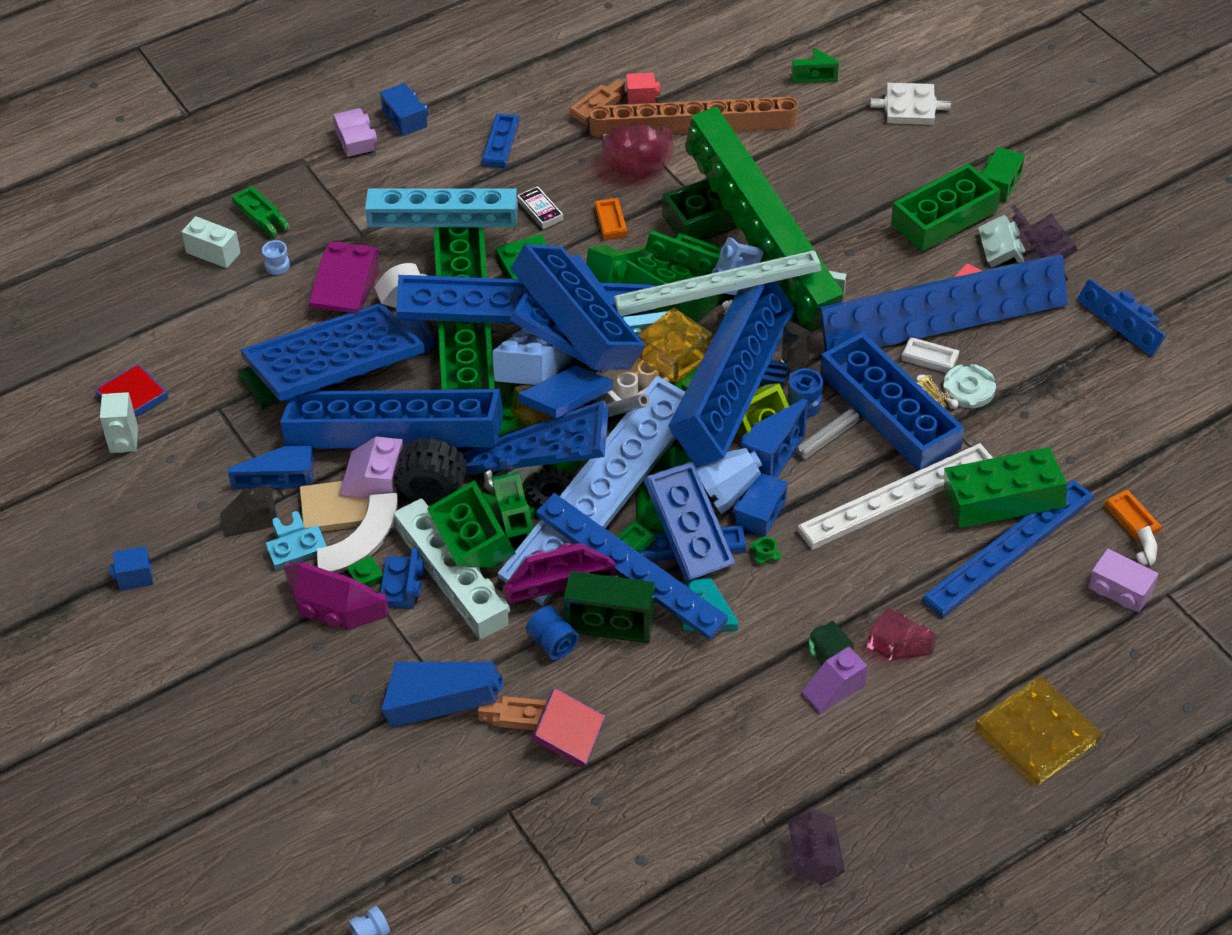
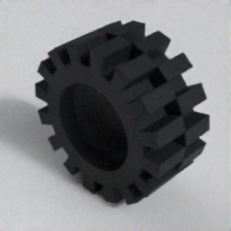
(544, 482)

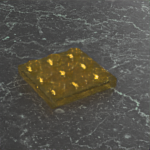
(1038, 730)

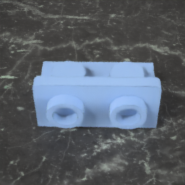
(737, 255)

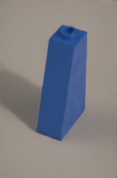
(438, 689)

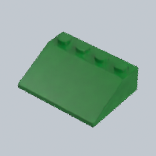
(656, 270)

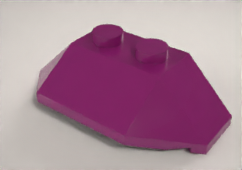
(549, 571)
(333, 596)

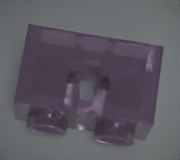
(816, 846)

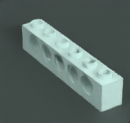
(463, 586)

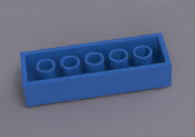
(577, 307)
(891, 401)

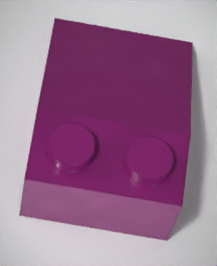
(344, 277)

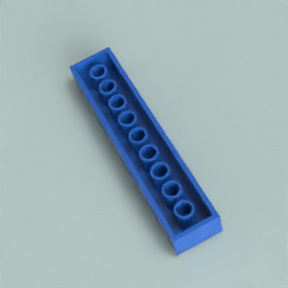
(731, 372)

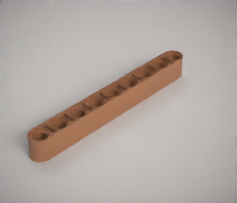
(739, 113)

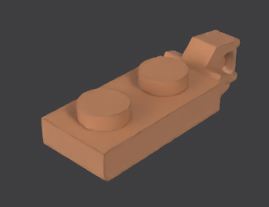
(598, 97)
(513, 712)

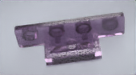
(1047, 235)

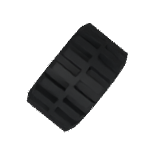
(429, 470)

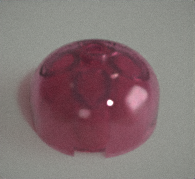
(638, 149)

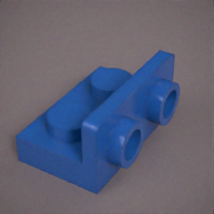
(401, 580)

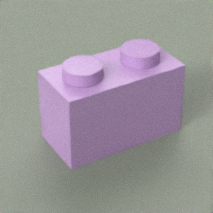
(1123, 580)

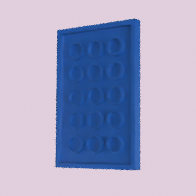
(331, 351)

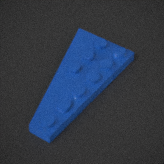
(557, 440)

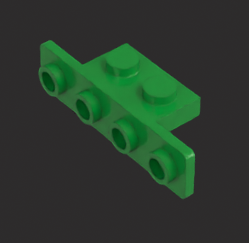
(684, 250)

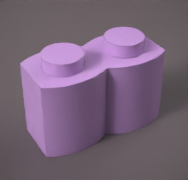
(354, 132)

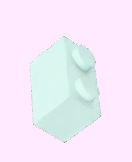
(211, 242)
(119, 422)

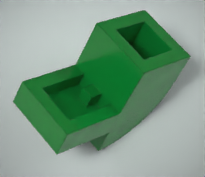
(512, 504)

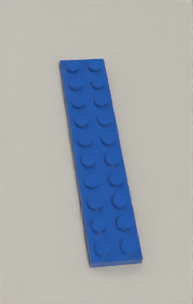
(473, 298)
(948, 304)

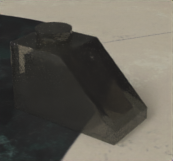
(249, 512)

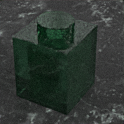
(828, 641)

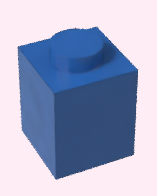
(132, 568)

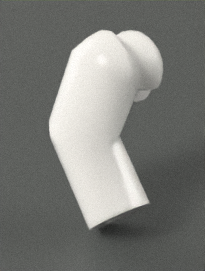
(1149, 545)

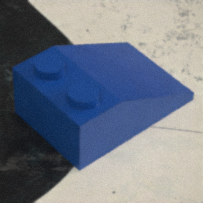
(777, 437)

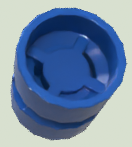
(806, 385)
(551, 631)

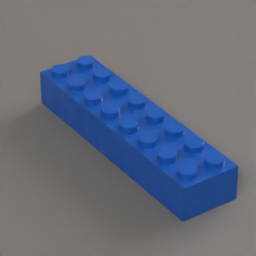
(356, 417)

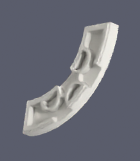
(365, 539)

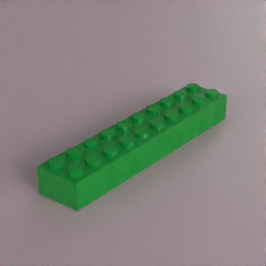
(758, 211)
(463, 346)

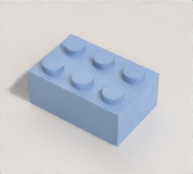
(528, 359)

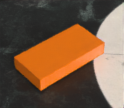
(610, 219)
(1131, 514)

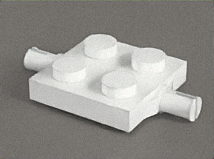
(910, 103)

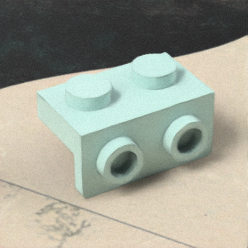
(1001, 241)

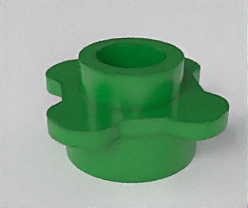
(765, 544)

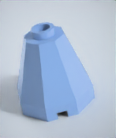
(729, 477)

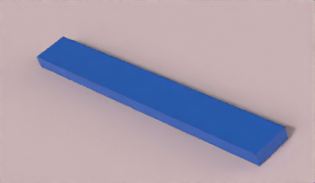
(1003, 553)

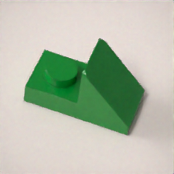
(818, 69)

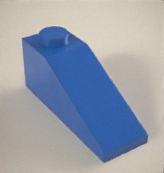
(279, 468)

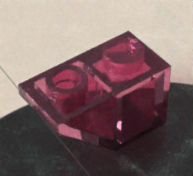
(899, 637)

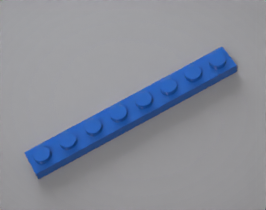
(632, 565)

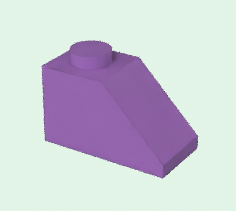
(836, 680)

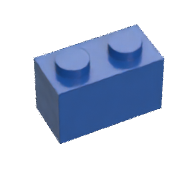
(404, 109)
(761, 504)

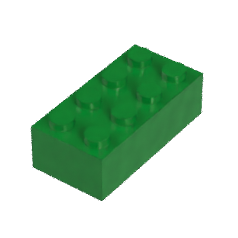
(945, 207)
(1005, 487)

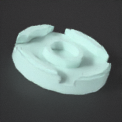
(970, 385)

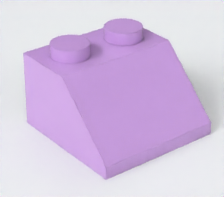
(372, 468)

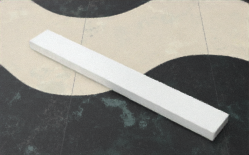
(884, 500)

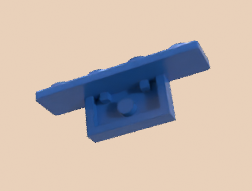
(1124, 315)

